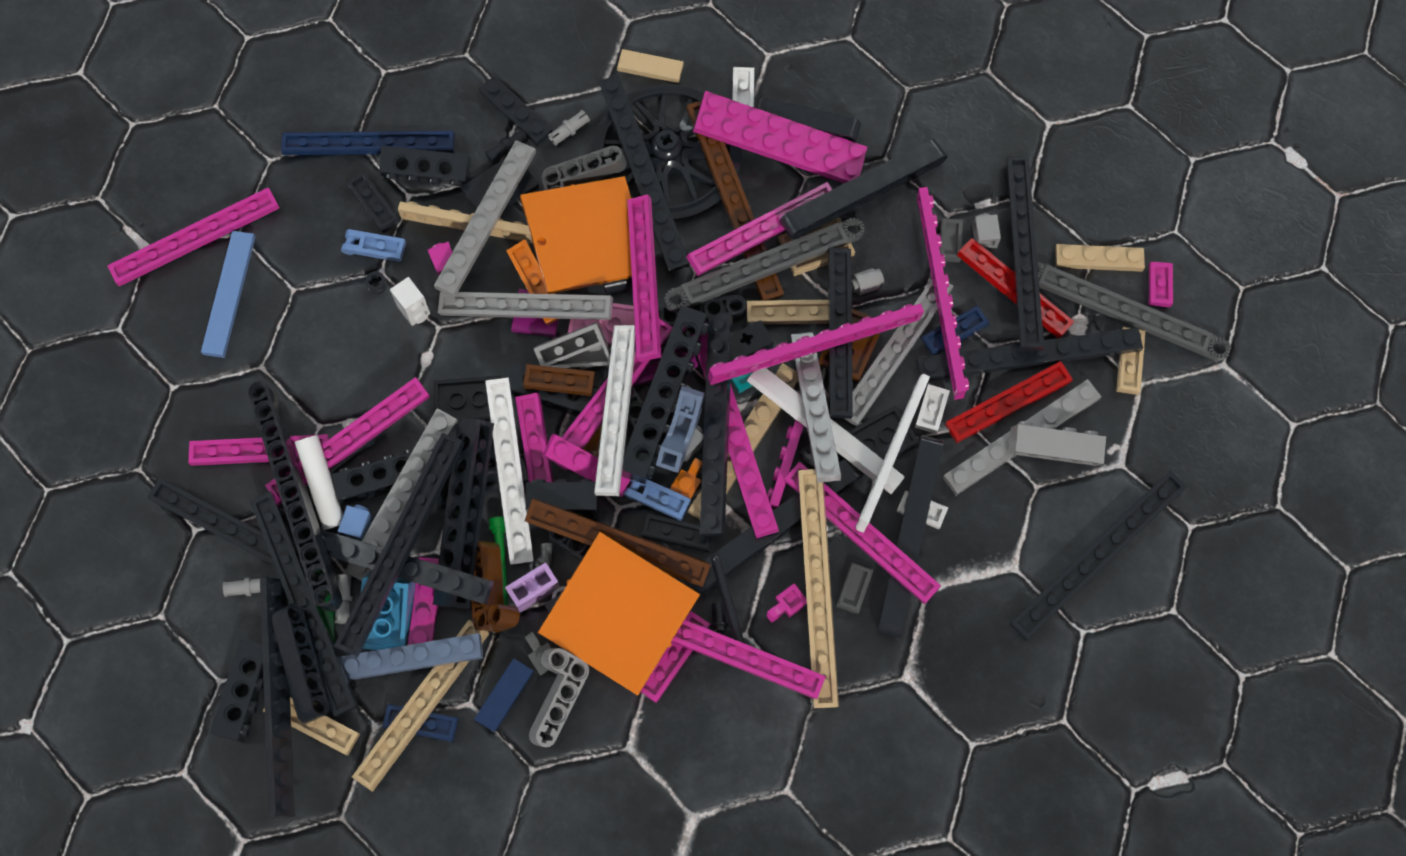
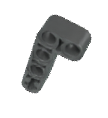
(584, 165)

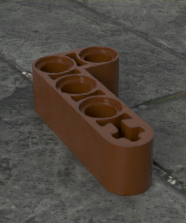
(494, 615)

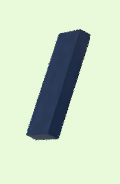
(967, 325)
(504, 695)
(435, 726)

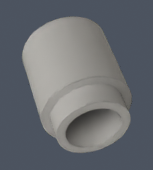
(867, 281)

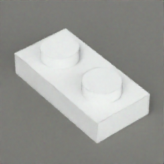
(932, 409)

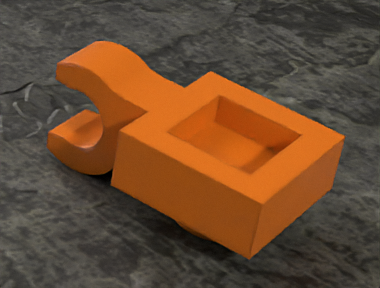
(688, 483)

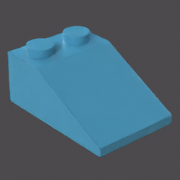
(394, 619)

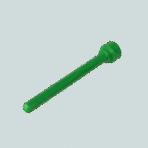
(497, 526)

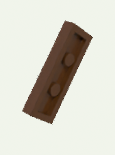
(559, 380)

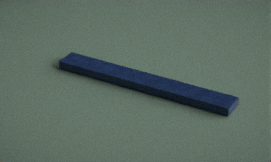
(364, 142)

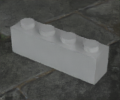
(1057, 445)

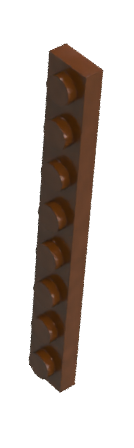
(586, 531)

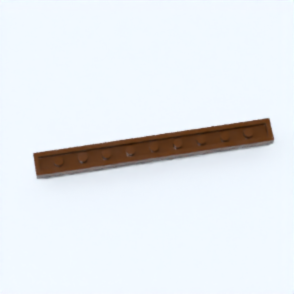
(733, 199)

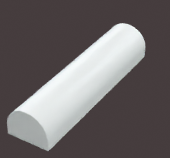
(319, 481)

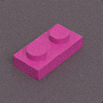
(1160, 284)

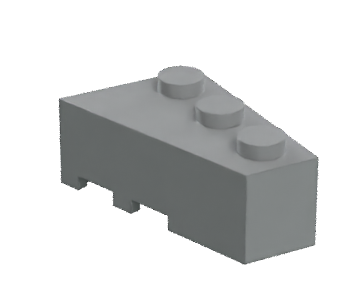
(576, 349)

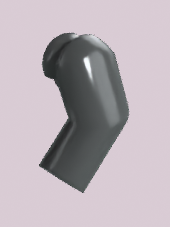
(546, 556)

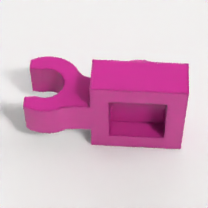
(788, 602)

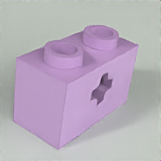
(532, 587)

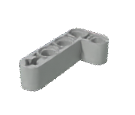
(554, 697)

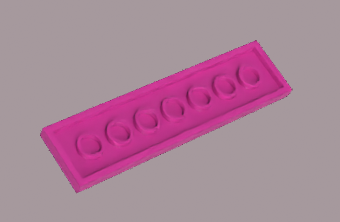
(779, 138)

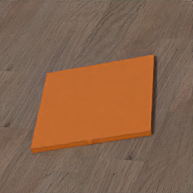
(581, 233)
(619, 613)

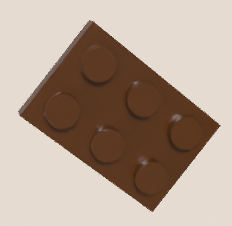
(861, 349)

